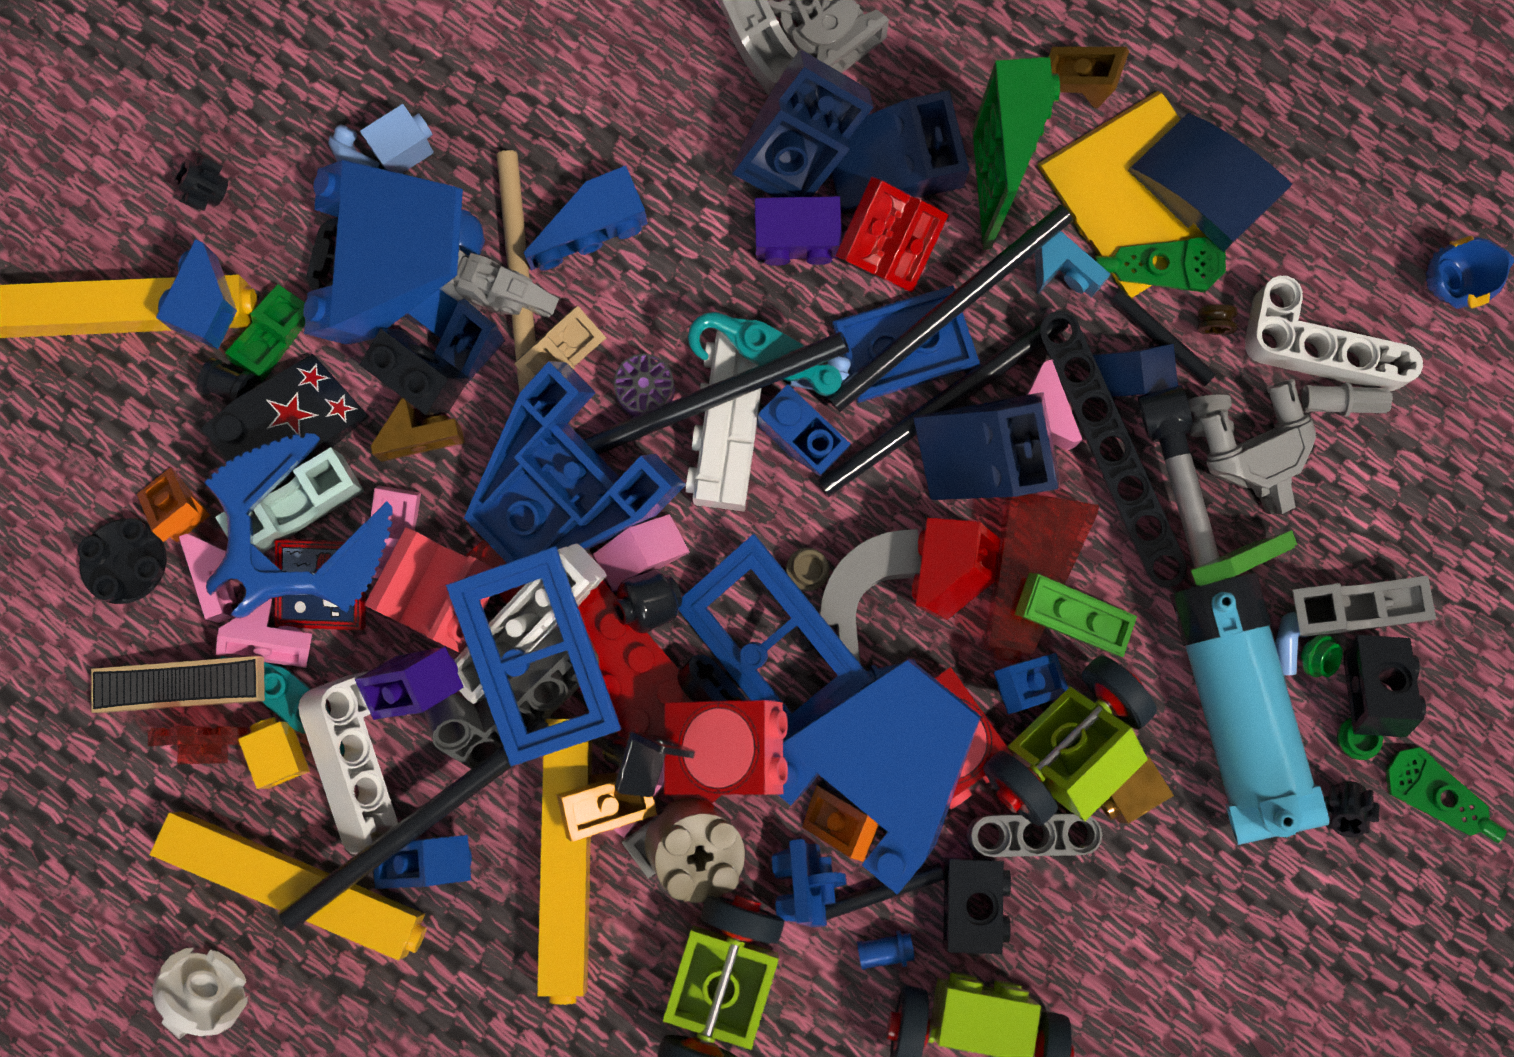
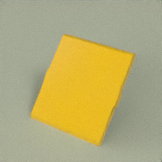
(1102, 194)

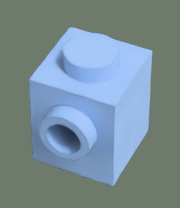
(399, 139)

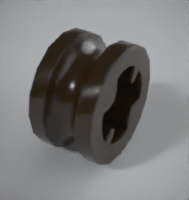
(1217, 319)

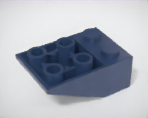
(907, 146)
(988, 449)

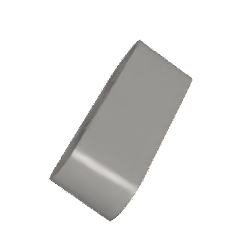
(1054, 841)

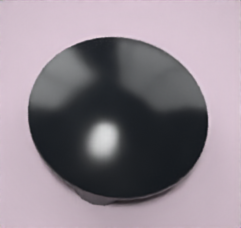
(122, 561)

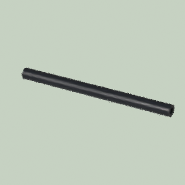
(950, 307)
(718, 393)
(945, 400)
(398, 836)

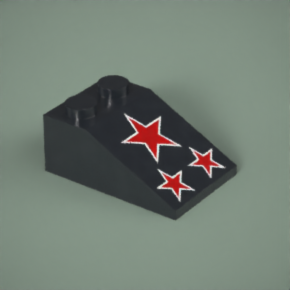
(290, 403)

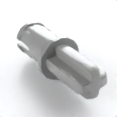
(1346, 399)

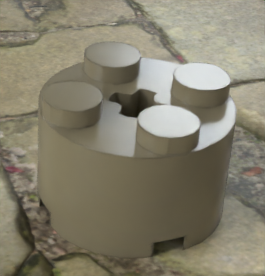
(672, 853)

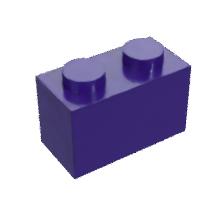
(797, 229)
(409, 683)

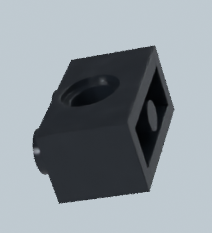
(414, 371)
(1373, 706)
(981, 933)

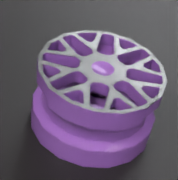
(643, 384)

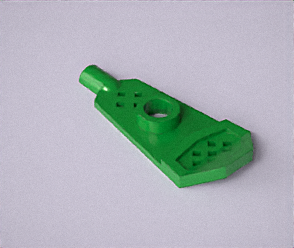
(1180, 264)
(1426, 791)

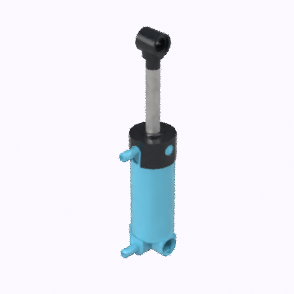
(1234, 661)

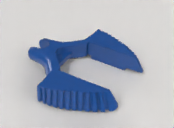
(241, 488)

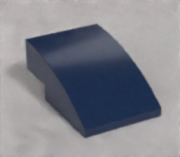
(802, 129)
(1210, 179)

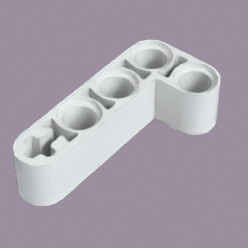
(1330, 343)
(356, 767)

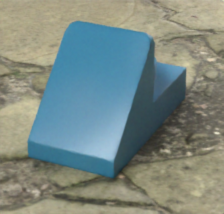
(1080, 269)

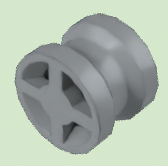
(1205, 404)

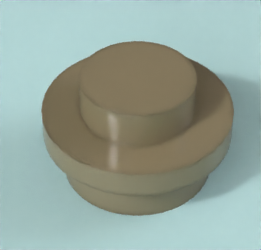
(808, 569)

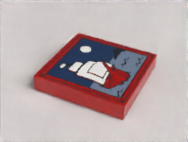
(309, 610)

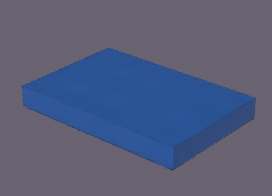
(941, 356)

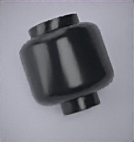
(647, 601)

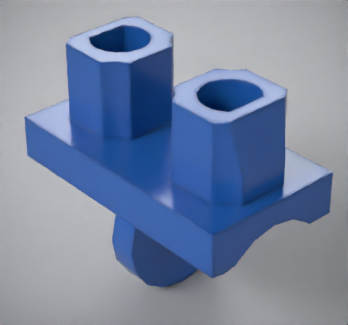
(812, 883)

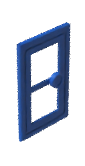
(744, 662)
(493, 670)

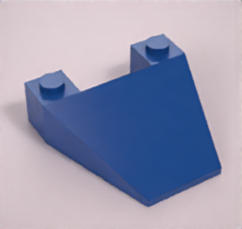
(391, 248)
(551, 486)
(895, 757)

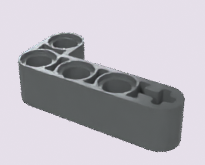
(470, 731)

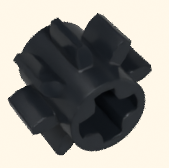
(200, 183)
(1351, 809)

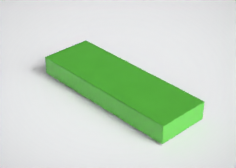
(1244, 558)
(1075, 614)

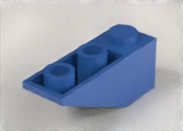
(596, 213)

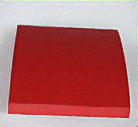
(892, 234)

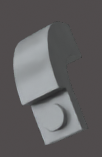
(759, 39)
(873, 561)
(1363, 607)

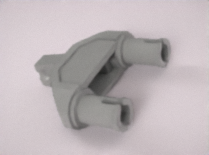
(1268, 459)

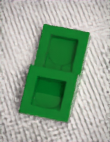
(270, 334)

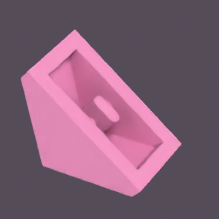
(1061, 420)
(641, 549)

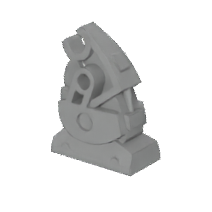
(831, 29)
(497, 288)

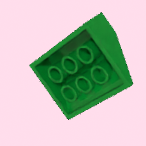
(1007, 134)

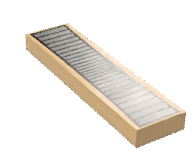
(177, 684)

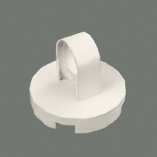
(199, 993)

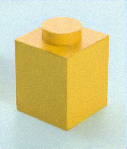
(273, 753)

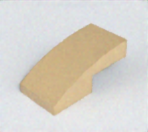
(565, 342)

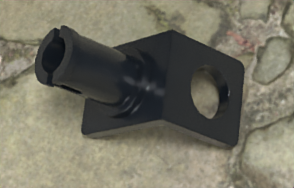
(641, 761)

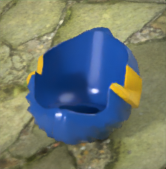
(1468, 272)

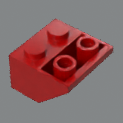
(955, 565)

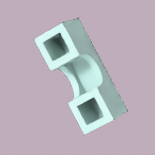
(314, 492)

